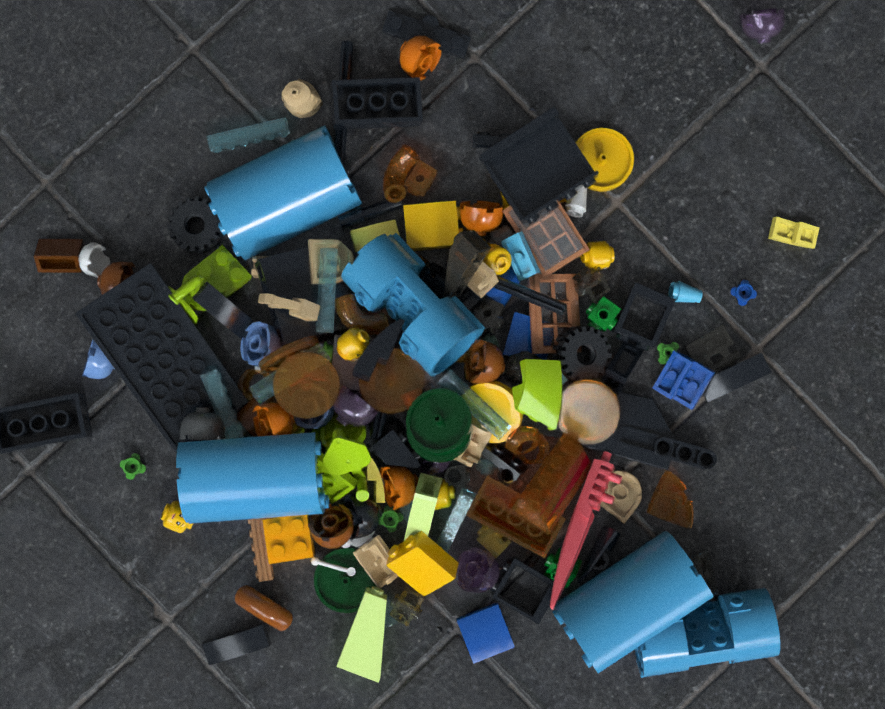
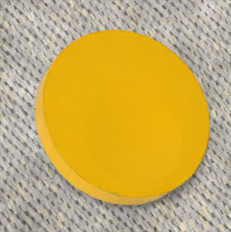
(609, 155)
(501, 400)

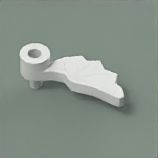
(358, 542)

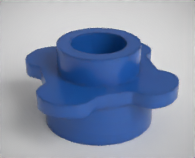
(744, 286)

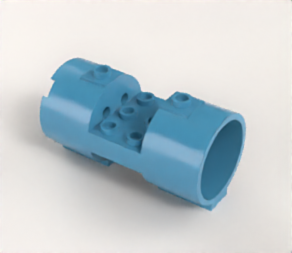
(433, 328)
(731, 629)

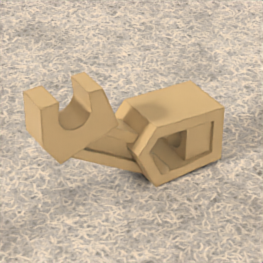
(297, 307)

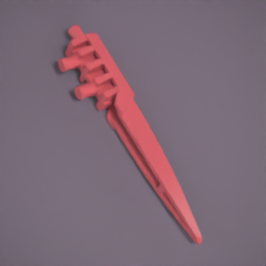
(582, 518)

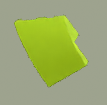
(541, 391)

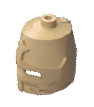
(301, 99)

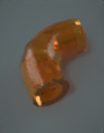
(397, 172)
(353, 317)

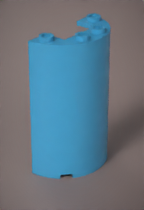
(282, 194)
(250, 478)
(632, 601)

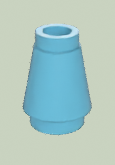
(684, 293)

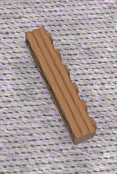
(264, 569)

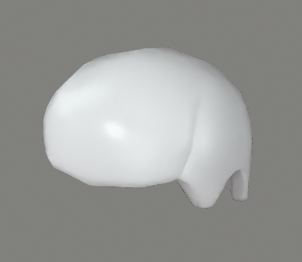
(92, 259)

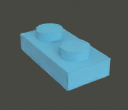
(522, 257)

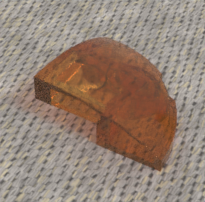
(671, 502)

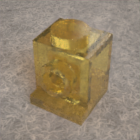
(492, 541)

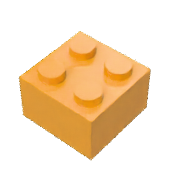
(288, 538)

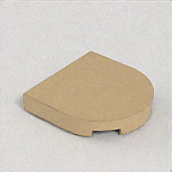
(343, 257)
(627, 496)

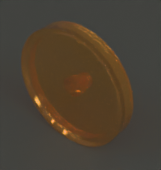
(273, 360)
(306, 385)
(393, 385)
(588, 412)

